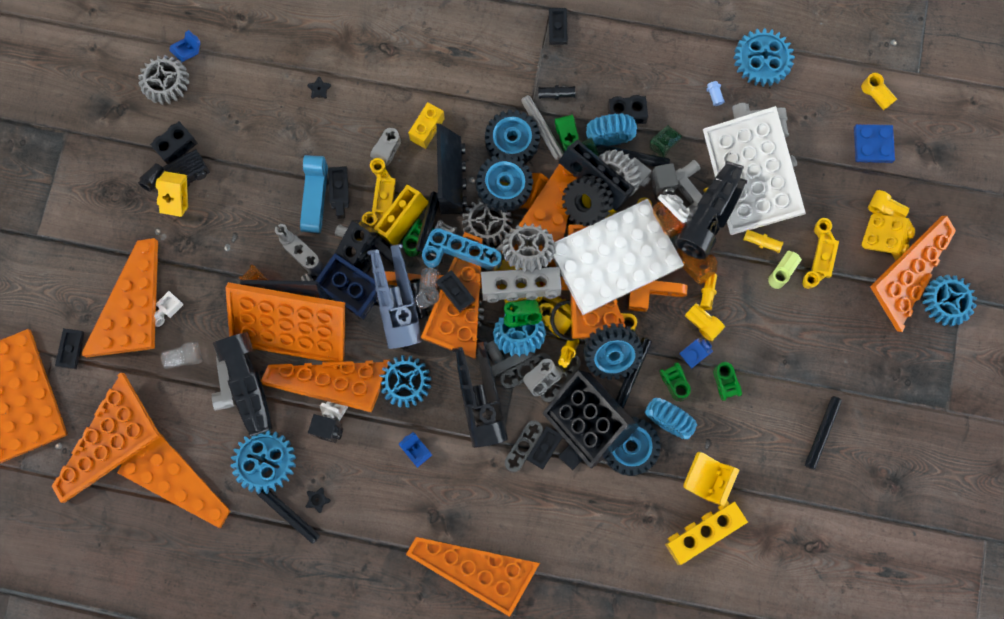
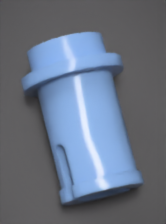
(715, 93)

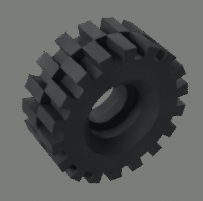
(599, 198)

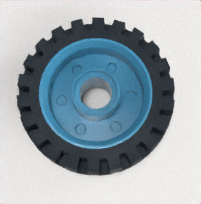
(516, 125)
(504, 169)
(613, 351)
(643, 457)

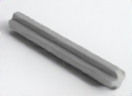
(544, 130)

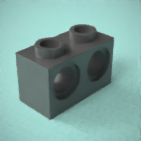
(664, 180)

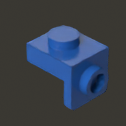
(186, 47)
(696, 351)
(415, 449)

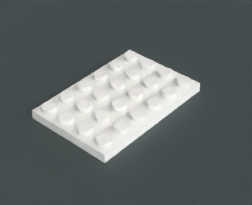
(761, 148)
(615, 257)

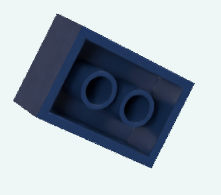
(348, 285)

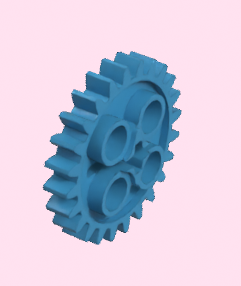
(763, 57)
(255, 477)

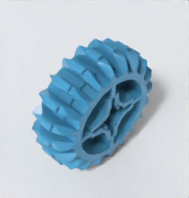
(611, 129)
(944, 285)
(519, 339)
(412, 375)
(671, 418)

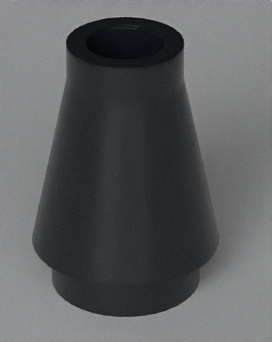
(149, 178)

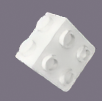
(675, 205)

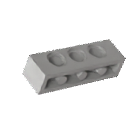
(511, 278)

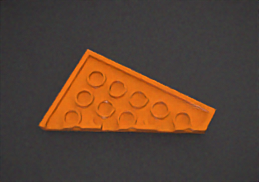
(128, 316)
(114, 436)

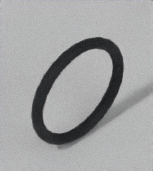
(553, 323)

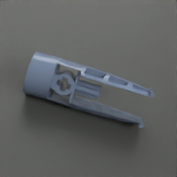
(393, 302)

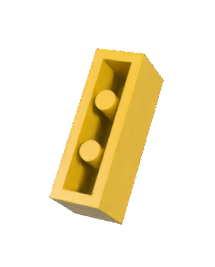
(401, 215)

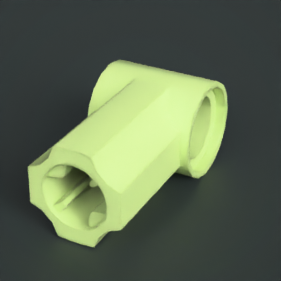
(784, 269)

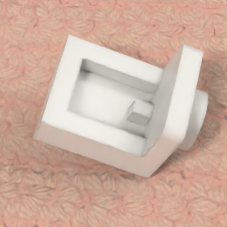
(333, 410)

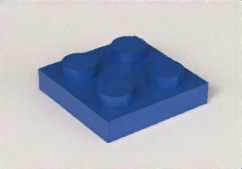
(874, 143)

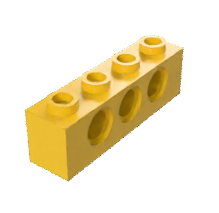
(734, 520)

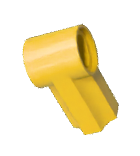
(879, 92)
(883, 204)
(708, 325)

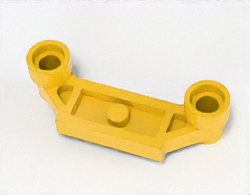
(383, 193)
(824, 254)

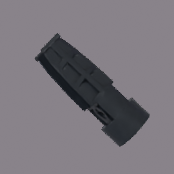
(713, 212)
(244, 382)
(487, 430)

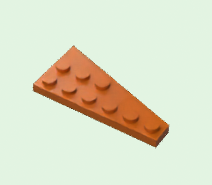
(548, 207)
(910, 274)
(585, 324)
(448, 326)
(336, 382)
(171, 477)
(486, 575)

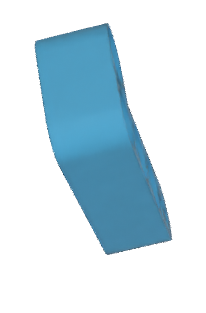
(314, 193)
(462, 253)

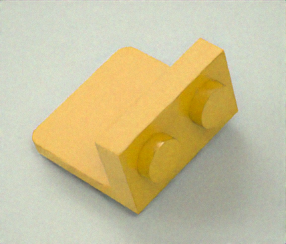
(888, 234)
(710, 479)

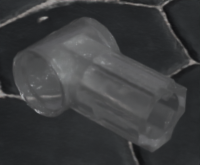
(427, 288)
(185, 355)

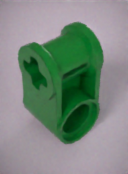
(566, 130)
(412, 237)
(524, 312)
(674, 378)
(727, 382)

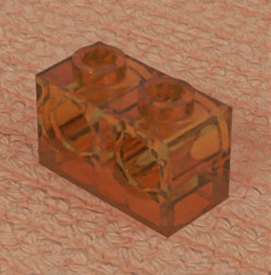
(692, 265)

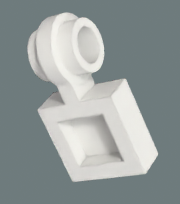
(167, 305)

